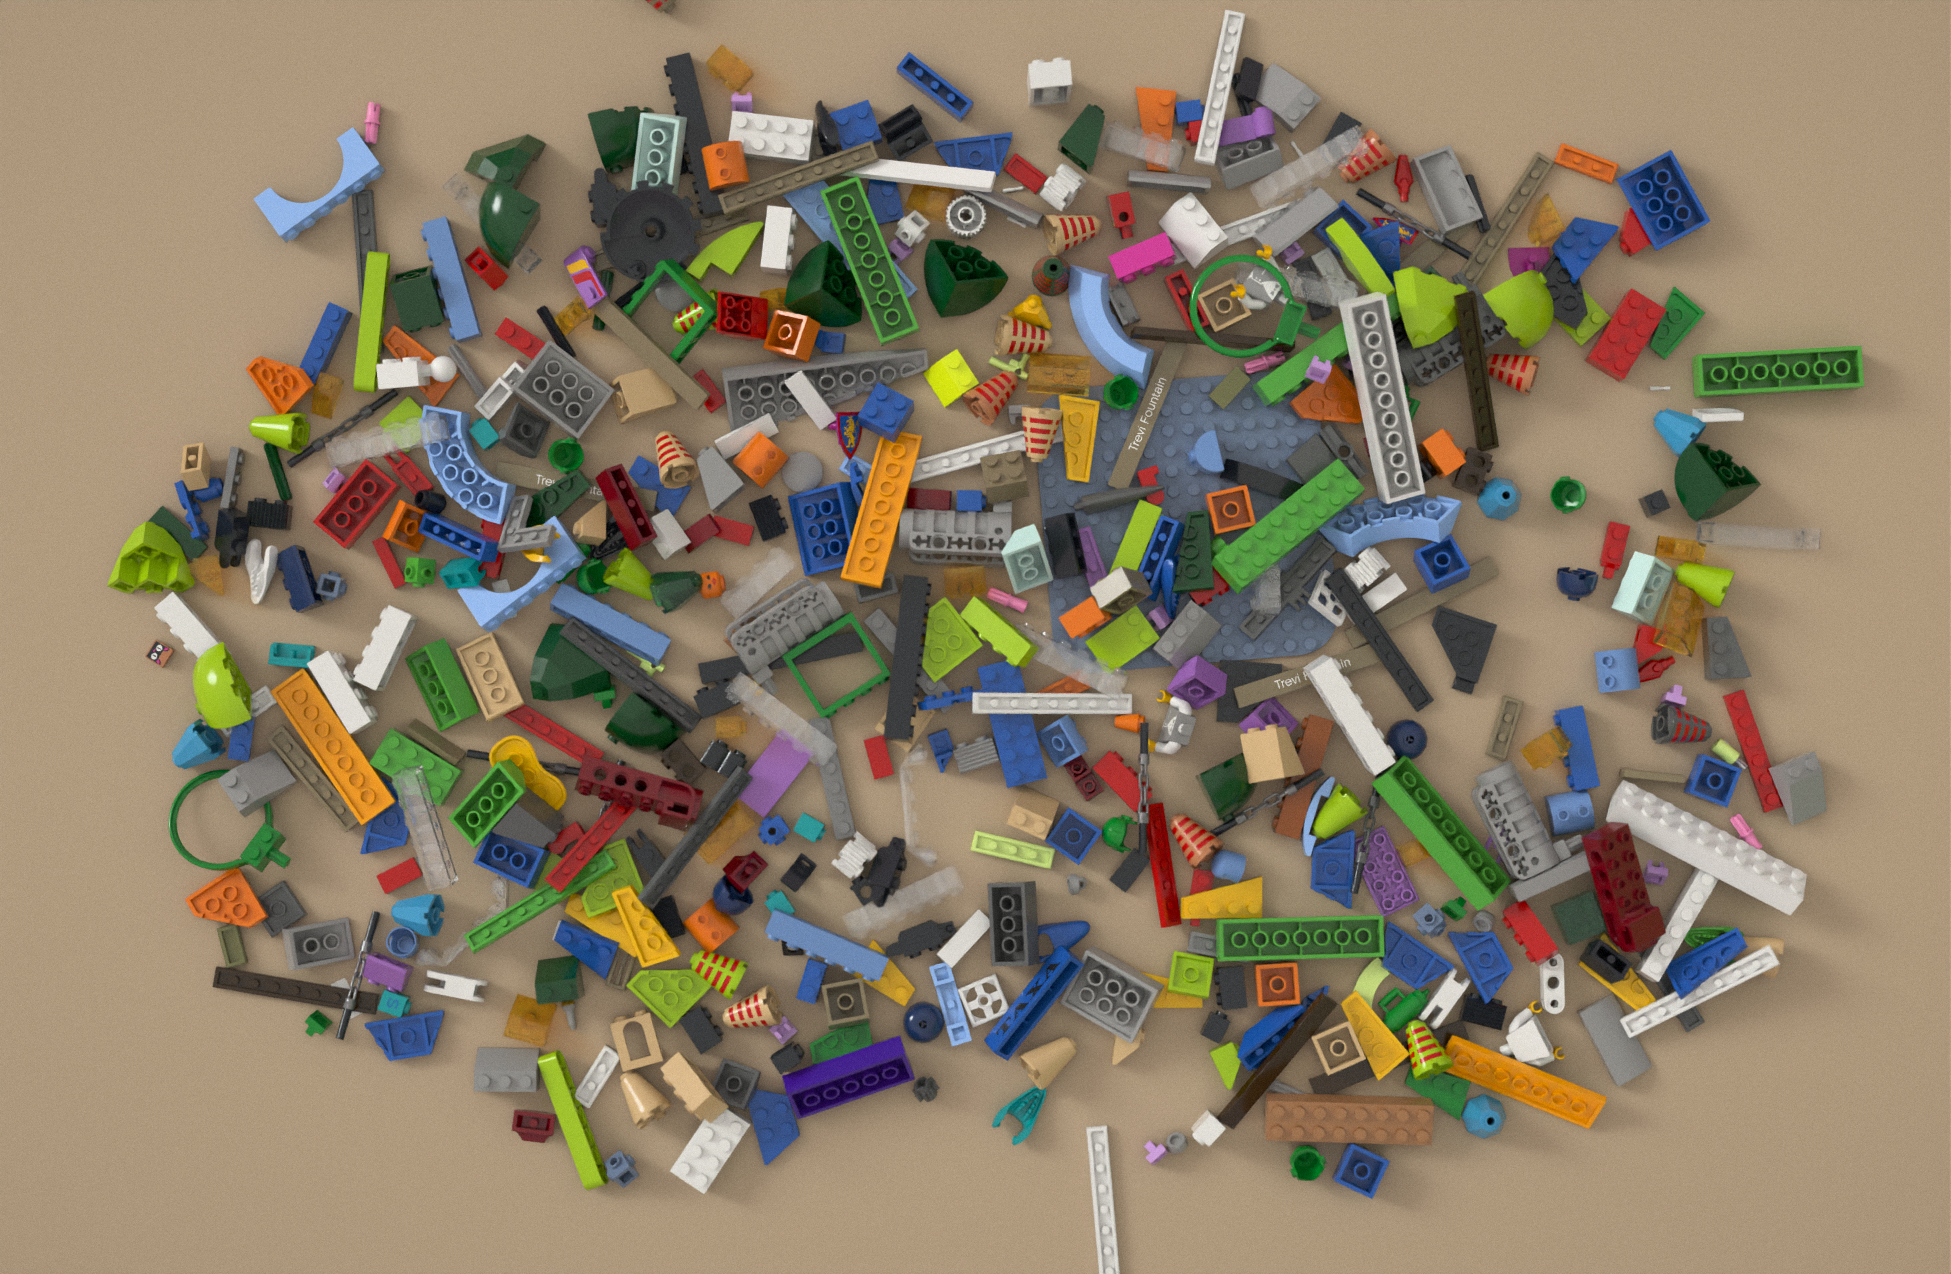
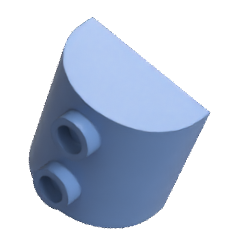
(1207, 454)
(1617, 670)
(1062, 741)
(1569, 812)

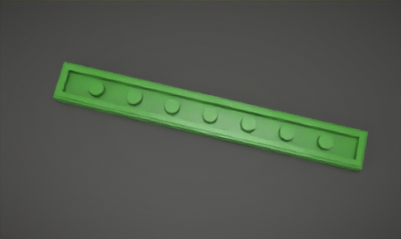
(536, 904)

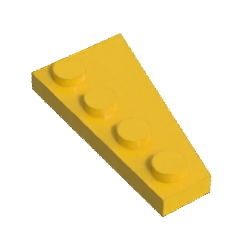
(1078, 432)
(606, 924)
(645, 931)
(1173, 1000)

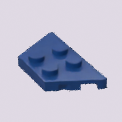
(977, 152)
(1582, 244)
(387, 828)
(1333, 868)
(1411, 959)
(1483, 960)
(407, 1035)
(773, 1123)

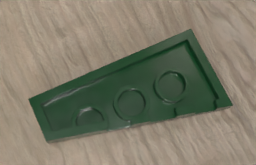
(557, 498)
(1195, 560)

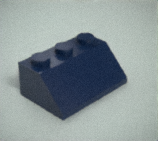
(299, 579)

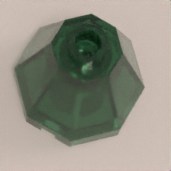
(675, 589)

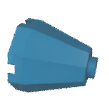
(1678, 429)
(1493, 503)
(197, 746)
(420, 914)
(1478, 1111)

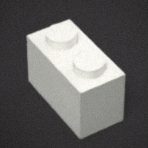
(670, 535)
(1207, 1129)

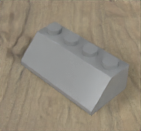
(1295, 221)

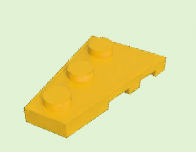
(892, 982)

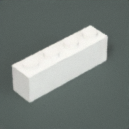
(186, 624)

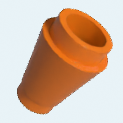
(1129, 722)

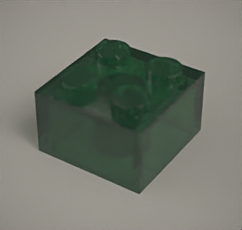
(1579, 917)

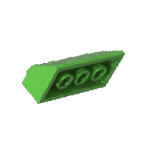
(442, 684)
(489, 801)

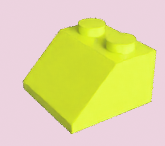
(950, 378)

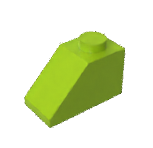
(1226, 1061)

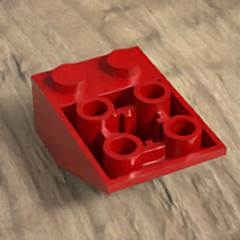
(742, 316)

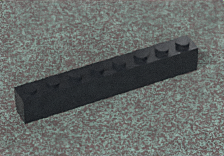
(697, 132)
(905, 658)

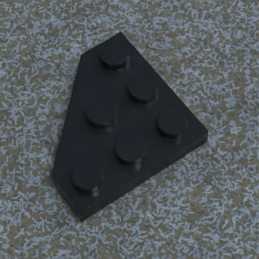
(1566, 296)
(1464, 641)
(1239, 674)

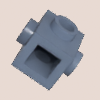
(324, 583)
(1430, 921)
(621, 1168)

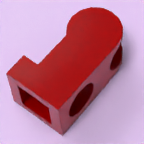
(1146, 478)
(566, 837)

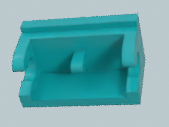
(462, 573)
(291, 654)

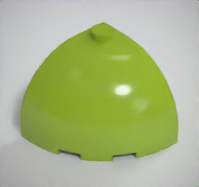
(1524, 306)
(221, 689)

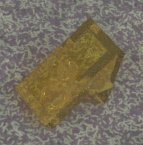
(572, 316)

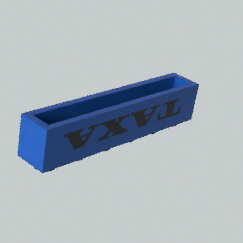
(1033, 1002)

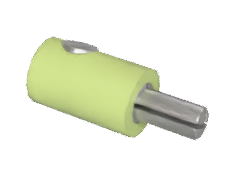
(1728, 753)

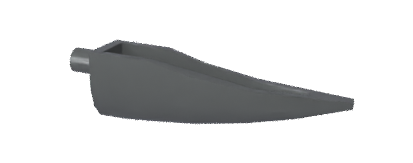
(1114, 498)

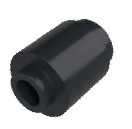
(430, 501)

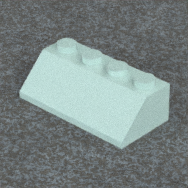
(659, 150)

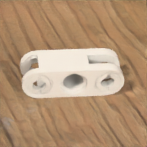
(455, 985)
(1555, 993)
(1443, 999)

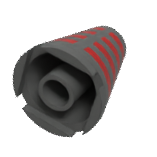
(1678, 726)

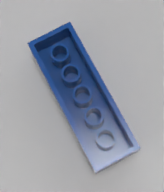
(1013, 733)

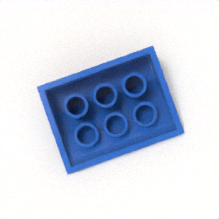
(1663, 200)
(824, 526)

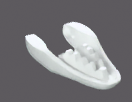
(260, 570)

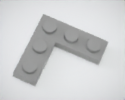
(516, 536)

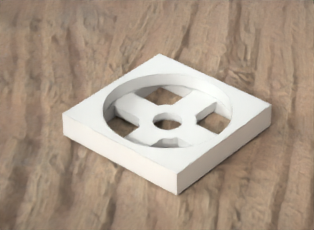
(1718, 414)
(1327, 609)
(963, 991)

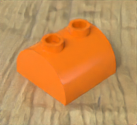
(725, 164)
(760, 459)
(404, 526)
(710, 926)

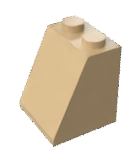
(641, 394)
(1270, 754)
(1033, 812)

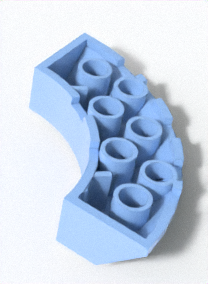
(1101, 329)
(463, 473)
(1378, 522)

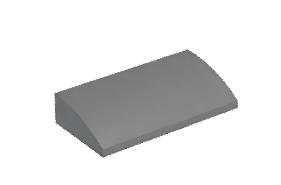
(1168, 181)
(1446, 189)
(1008, 207)
(1549, 878)
(1619, 1053)

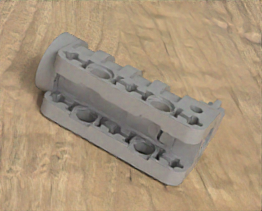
(956, 534)
(782, 627)
(1520, 822)

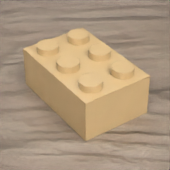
(694, 1088)

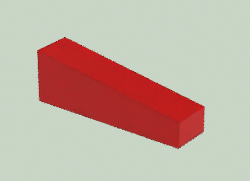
(389, 562)

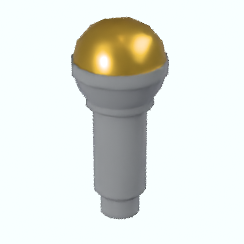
(569, 1007)

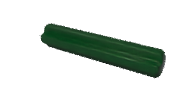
(606, 280)
(277, 471)

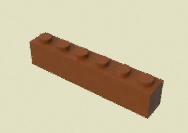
(1310, 752)

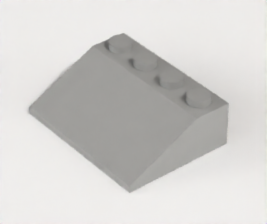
(562, 389)
(1112, 994)

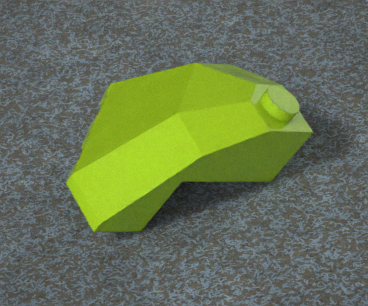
(1426, 305)
(151, 563)

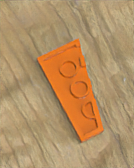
(1156, 114)
(405, 346)

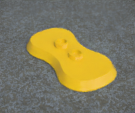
(536, 777)

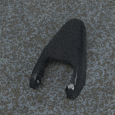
(827, 130)
(612, 544)

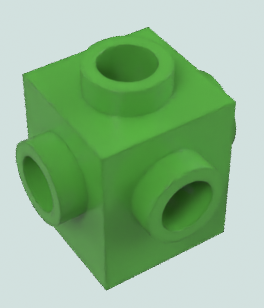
(420, 571)

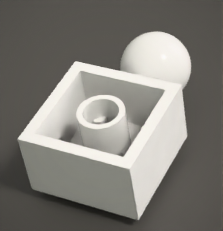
(414, 372)

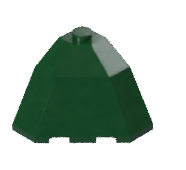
(506, 161)
(563, 670)

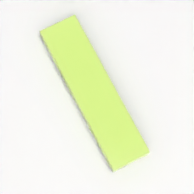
(1012, 849)

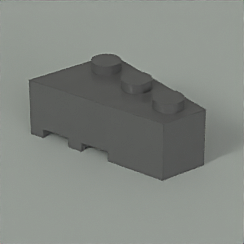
(1721, 650)

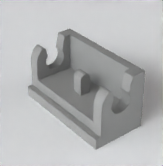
(1122, 305)

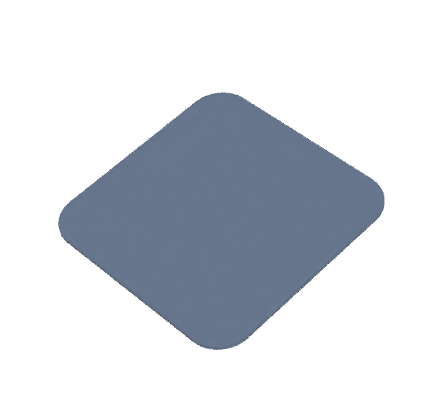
(1245, 433)

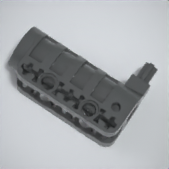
(1422, 359)

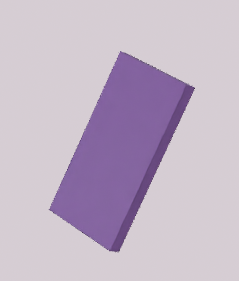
(772, 775)
(1386, 874)

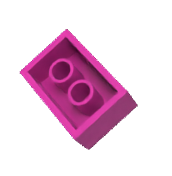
(1143, 258)

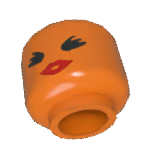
(712, 585)

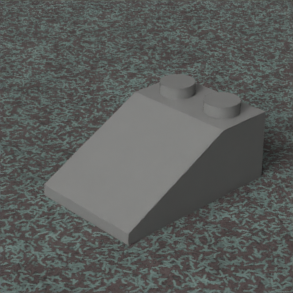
(1286, 97)
(256, 782)
(1800, 786)
(318, 943)

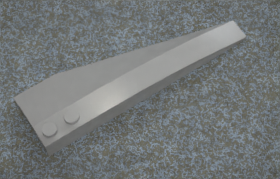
(761, 387)

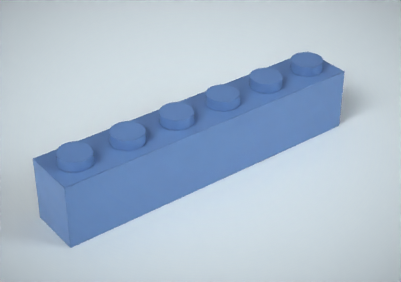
(451, 279)
(610, 624)
(826, 944)

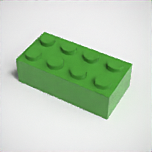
(402, 752)

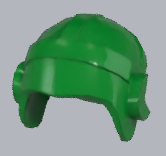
(1121, 392)
(566, 455)
(1568, 495)
(591, 577)
(1115, 832)
(1306, 1163)

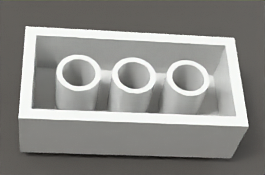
(1049, 82)
(773, 137)
(385, 648)
(343, 692)
(710, 1149)

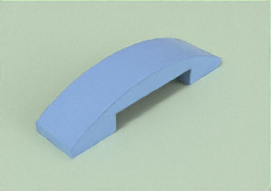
(1323, 790)
(950, 1004)

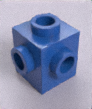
(781, 830)

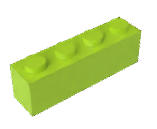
(1137, 536)
(999, 632)

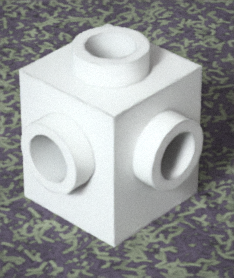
(912, 228)

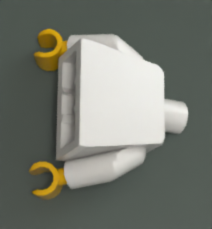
(1528, 1040)

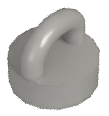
(1073, 884)
(1484, 921)
(1176, 1142)

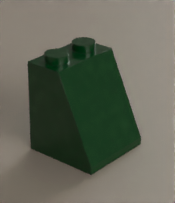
(1083, 137)
(417, 299)
(559, 980)

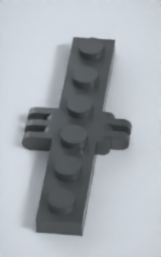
(1292, 586)

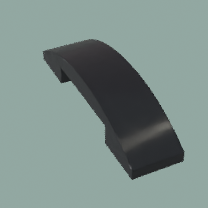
(1259, 479)

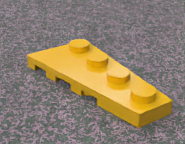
(1228, 901)
(1629, 989)
(1374, 1037)

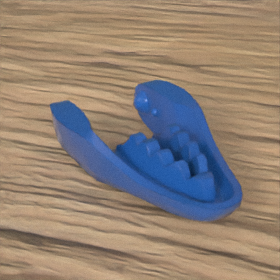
(1167, 582)
(1064, 933)

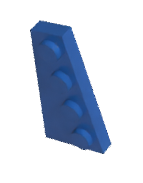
(1701, 963)

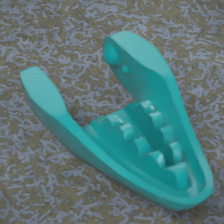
(1025, 1109)

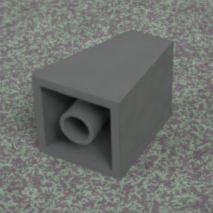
(531, 821)

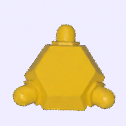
(1032, 312)

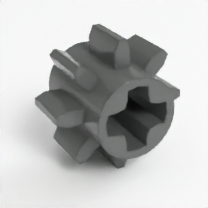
(925, 1089)

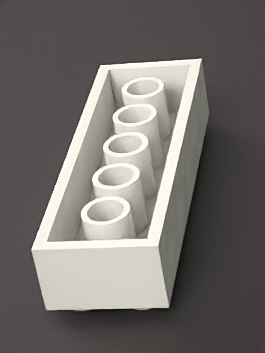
(1349, 714)

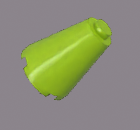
(282, 430)
(629, 575)
(1707, 581)
(1338, 812)

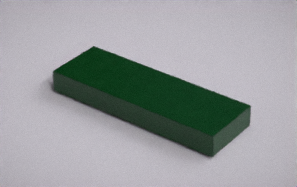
(181, 534)

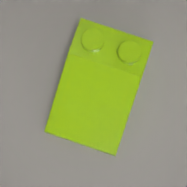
(1123, 638)

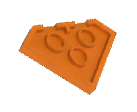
(280, 383)
(1330, 401)
(228, 901)

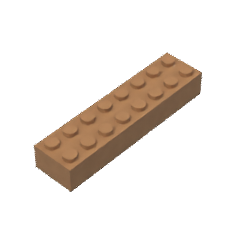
(1348, 1119)

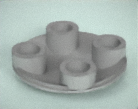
(672, 296)
(802, 472)

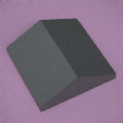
(736, 1083)

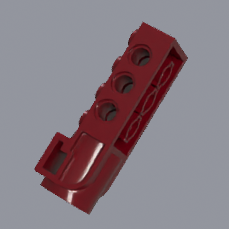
(670, 799)
(1622, 889)

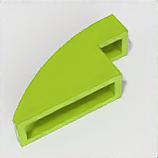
(727, 251)
(1358, 258)

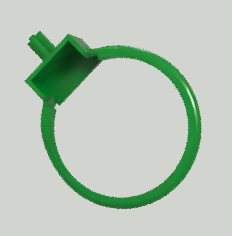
(1289, 324)
(258, 853)

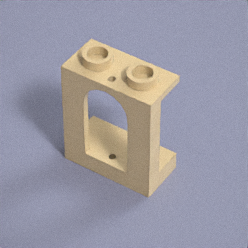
(646, 1021)

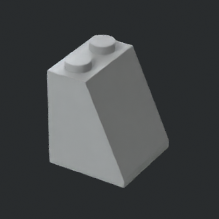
(718, 479)

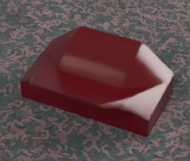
(744, 870)
(533, 1125)

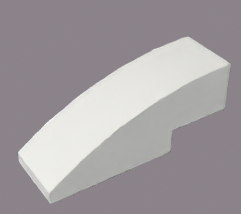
(499, 394)
(1383, 593)

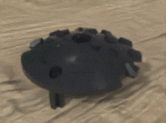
(626, 234)

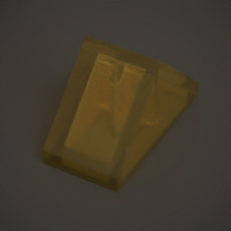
(775, 299)

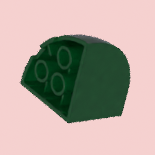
(616, 136)
(506, 221)
(960, 278)
(824, 288)
(1711, 482)
(642, 726)
(1227, 787)

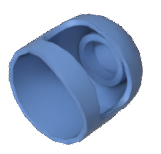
(1228, 865)
(402, 948)

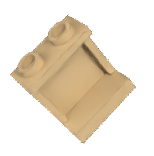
(920, 721)

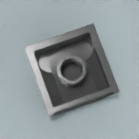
(524, 432)

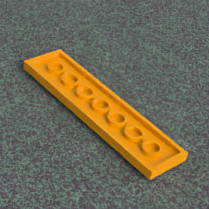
(881, 510)
(333, 746)
(1523, 1082)

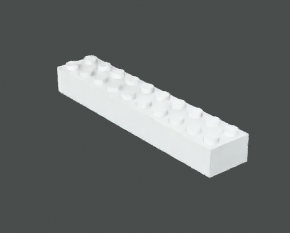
(1382, 397)
(1707, 847)

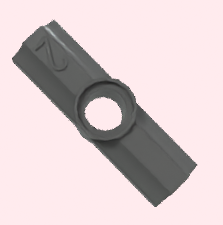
(1334, 441)

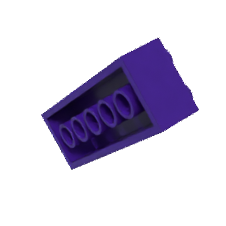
(848, 1077)

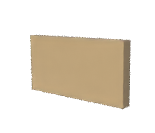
(490, 676)

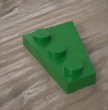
(1675, 324)
(841, 1042)
(1443, 1089)

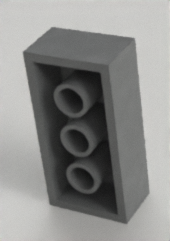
(1013, 923)

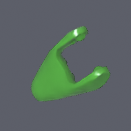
(1699, 936)

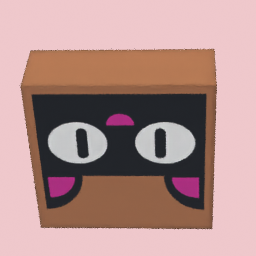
(159, 653)

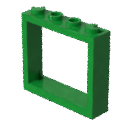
(693, 289)
(863, 689)

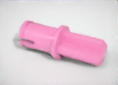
(372, 123)
(1264, 362)
(1007, 599)
(1745, 831)

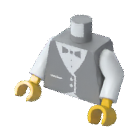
(1261, 286)
(1176, 726)

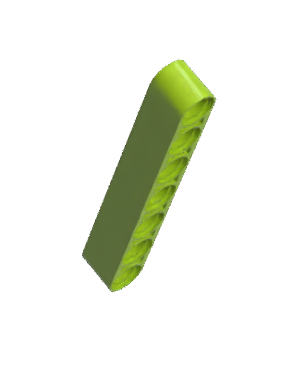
(371, 321)
(573, 1120)

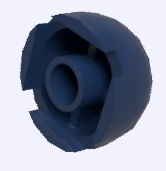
(1576, 583)
(1397, 737)
(729, 898)
(927, 1012)

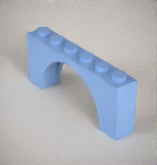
(359, 169)
(494, 608)

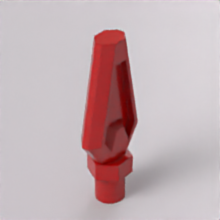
(1403, 178)
(1654, 669)

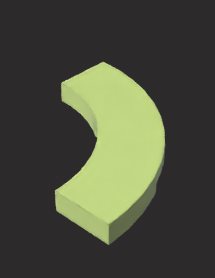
(1370, 980)

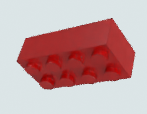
(1625, 335)
(357, 504)

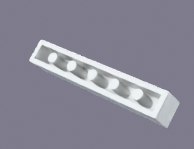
(1677, 925)

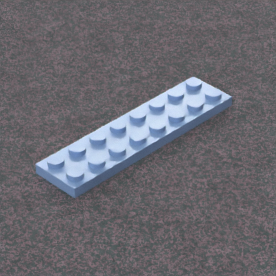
(812, 210)

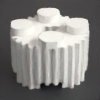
(1063, 187)
(966, 228)
(1367, 569)
(854, 855)

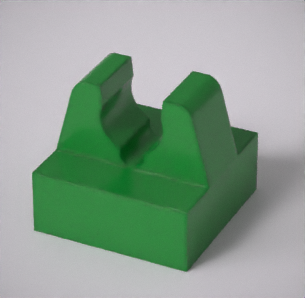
(606, 696)
(1454, 909)
(317, 1023)

